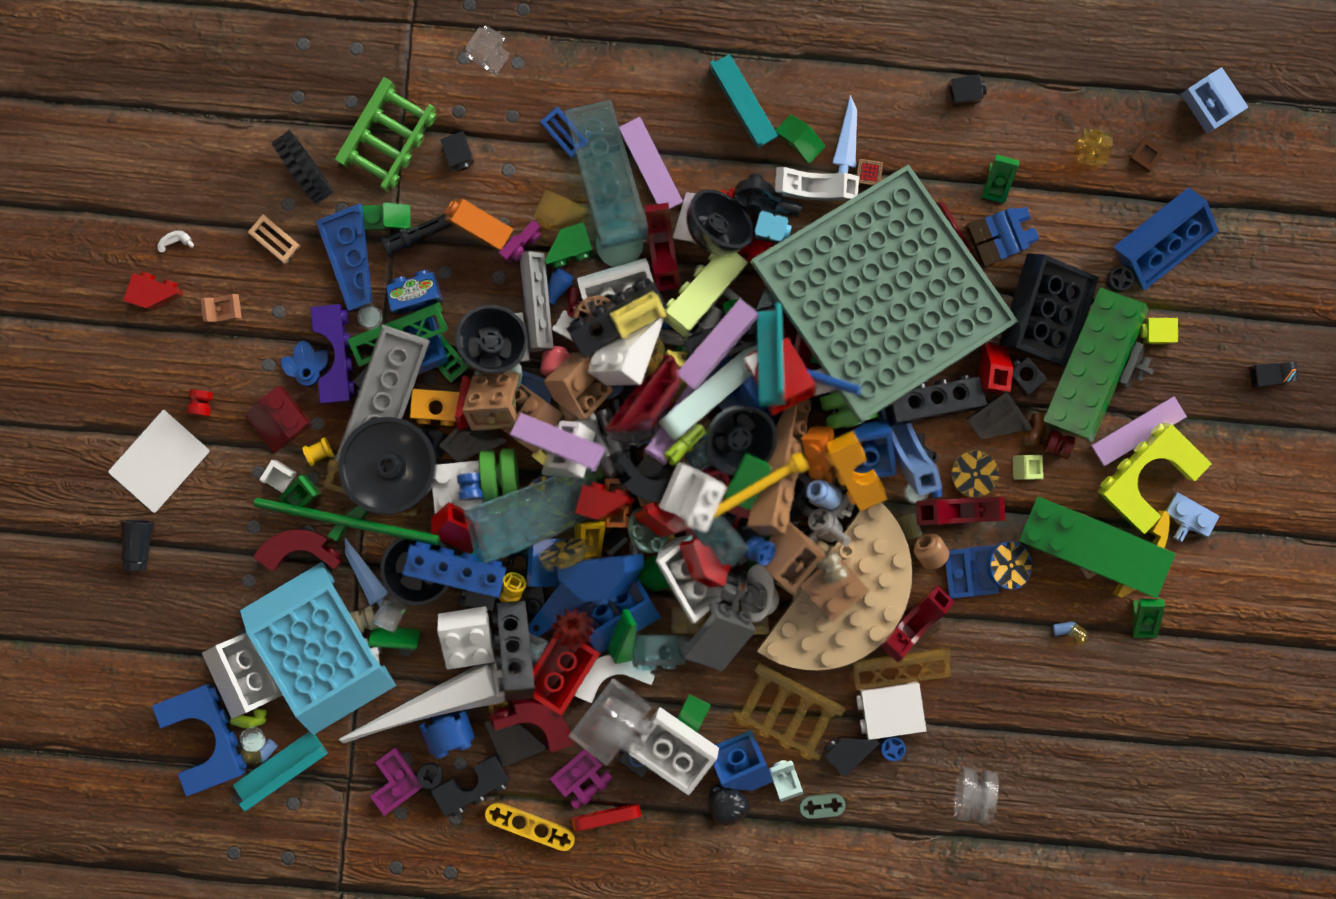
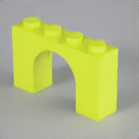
(1122, 488)

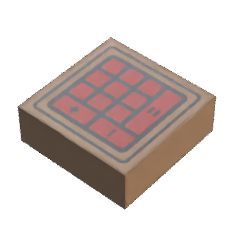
(869, 172)

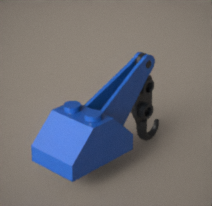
(582, 583)

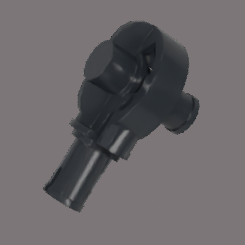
(763, 197)

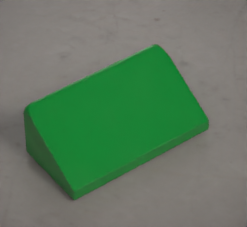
(749, 472)
(402, 638)

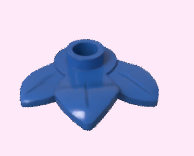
(304, 360)

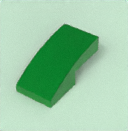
(339, 530)
(693, 712)

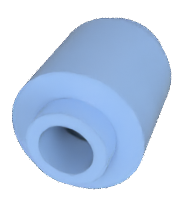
(824, 494)

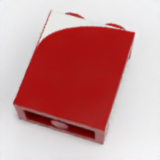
(797, 380)

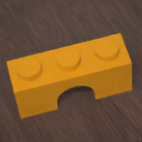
(863, 488)

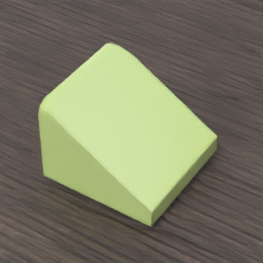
(1028, 467)

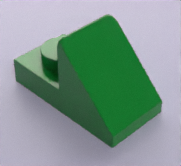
(1000, 178)
(387, 217)
(1147, 617)

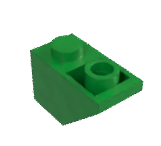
(569, 244)

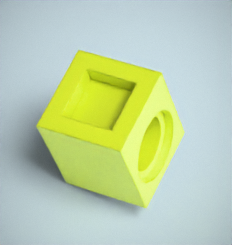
(1159, 331)

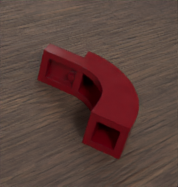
(662, 246)
(960, 510)
(280, 546)
(916, 623)
(532, 711)

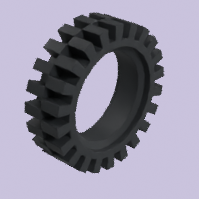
(302, 167)

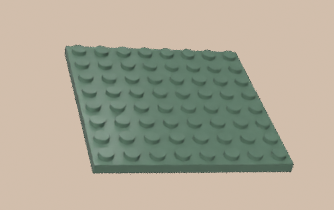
(884, 292)

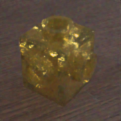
(1094, 147)

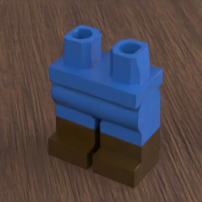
(1007, 230)

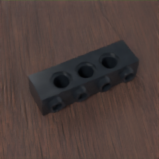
(579, 327)
(969, 391)
(519, 685)

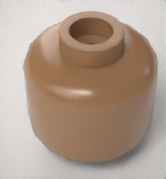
(931, 551)

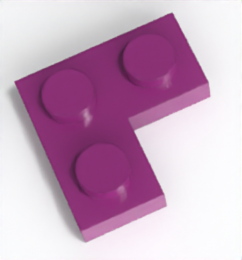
(514, 248)
(401, 784)

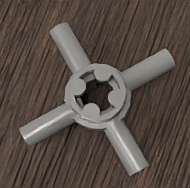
(825, 523)

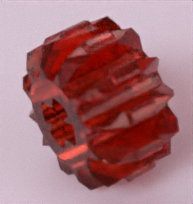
(573, 620)

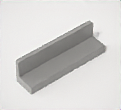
(536, 301)

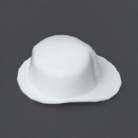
(768, 597)

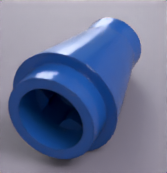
(559, 284)

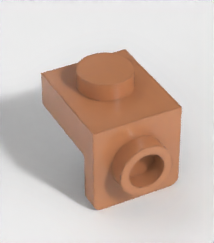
(221, 308)

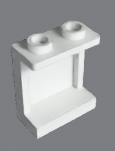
(692, 496)
(891, 711)

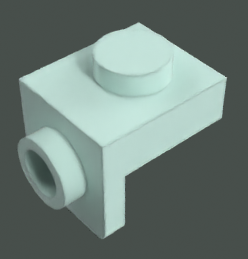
(786, 780)

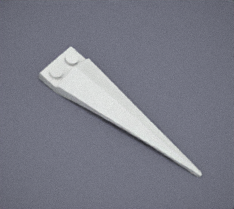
(465, 691)

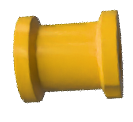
(318, 451)

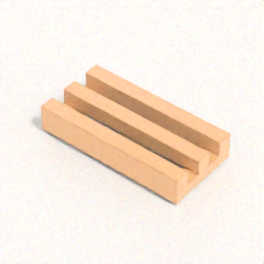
(289, 252)

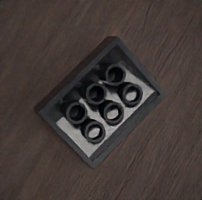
(1049, 308)

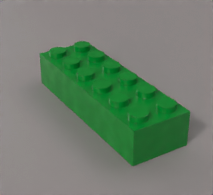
(1096, 364)

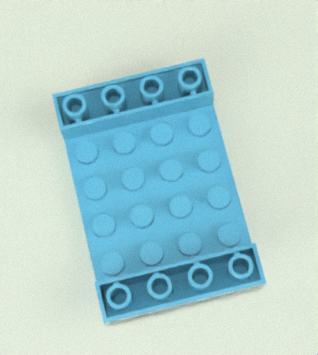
(315, 649)

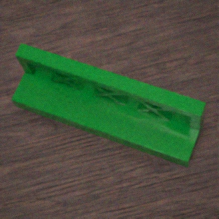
(400, 323)

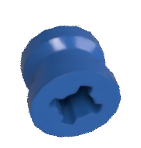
(760, 550)
(894, 752)

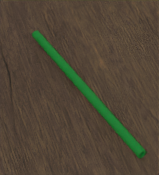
(346, 521)

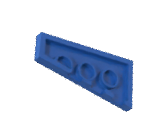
(347, 250)

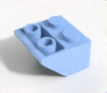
(1214, 100)

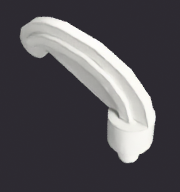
(173, 237)

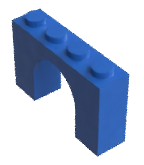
(204, 705)

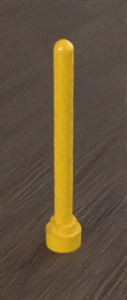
(795, 464)

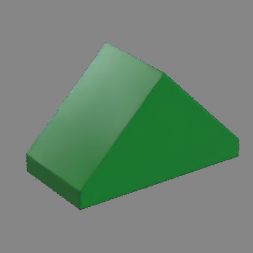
(800, 138)
(300, 492)

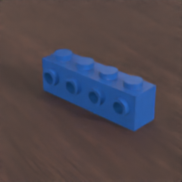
(454, 570)

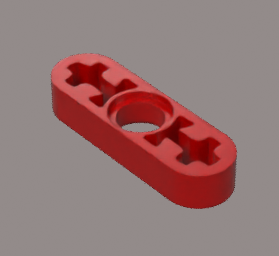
(606, 817)

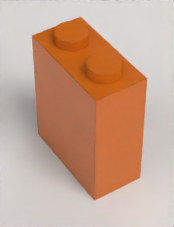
(477, 223)

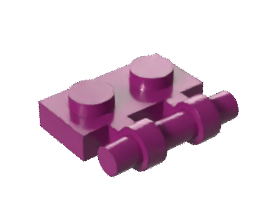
(575, 773)

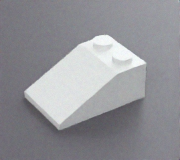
(626, 359)

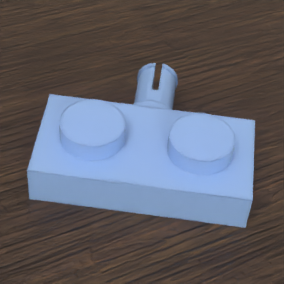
(1190, 517)

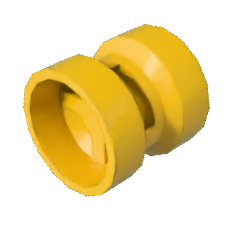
(512, 587)

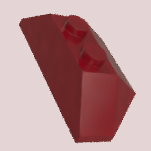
(648, 399)

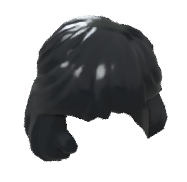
(727, 805)

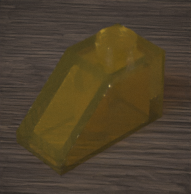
(558, 211)

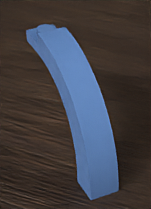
(912, 459)

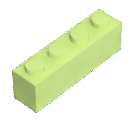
(703, 292)

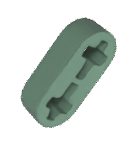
(822, 811)

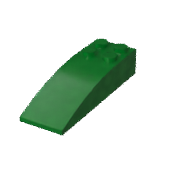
(1097, 547)

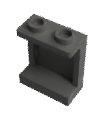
(718, 638)

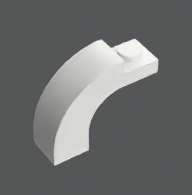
(816, 186)
(604, 668)

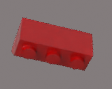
(561, 673)

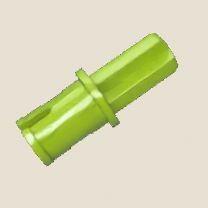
(685, 443)

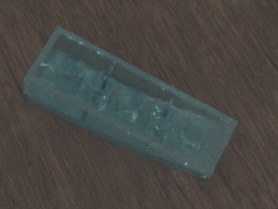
(606, 175)
(527, 515)

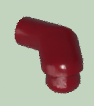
(573, 302)

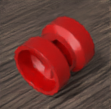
(197, 407)

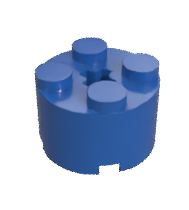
(447, 733)

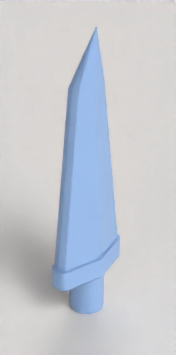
(846, 147)
(371, 585)

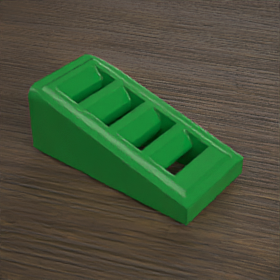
(461, 370)
(623, 639)

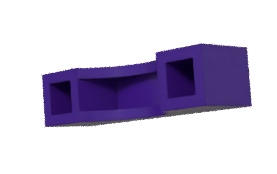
(337, 383)

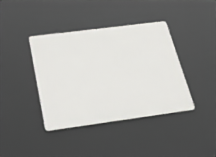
(159, 461)

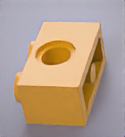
(422, 402)

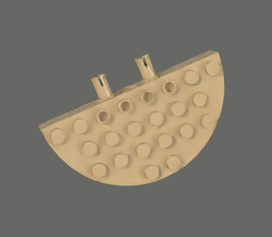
(882, 561)

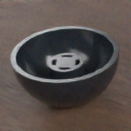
(718, 223)
(497, 330)
(754, 436)
(404, 587)

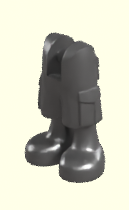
(593, 422)

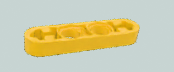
(529, 829)

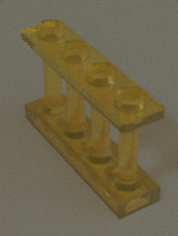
(807, 699)

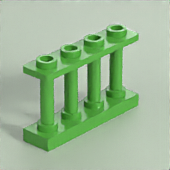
(374, 114)

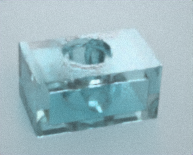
(647, 651)

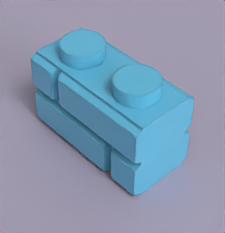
(771, 228)

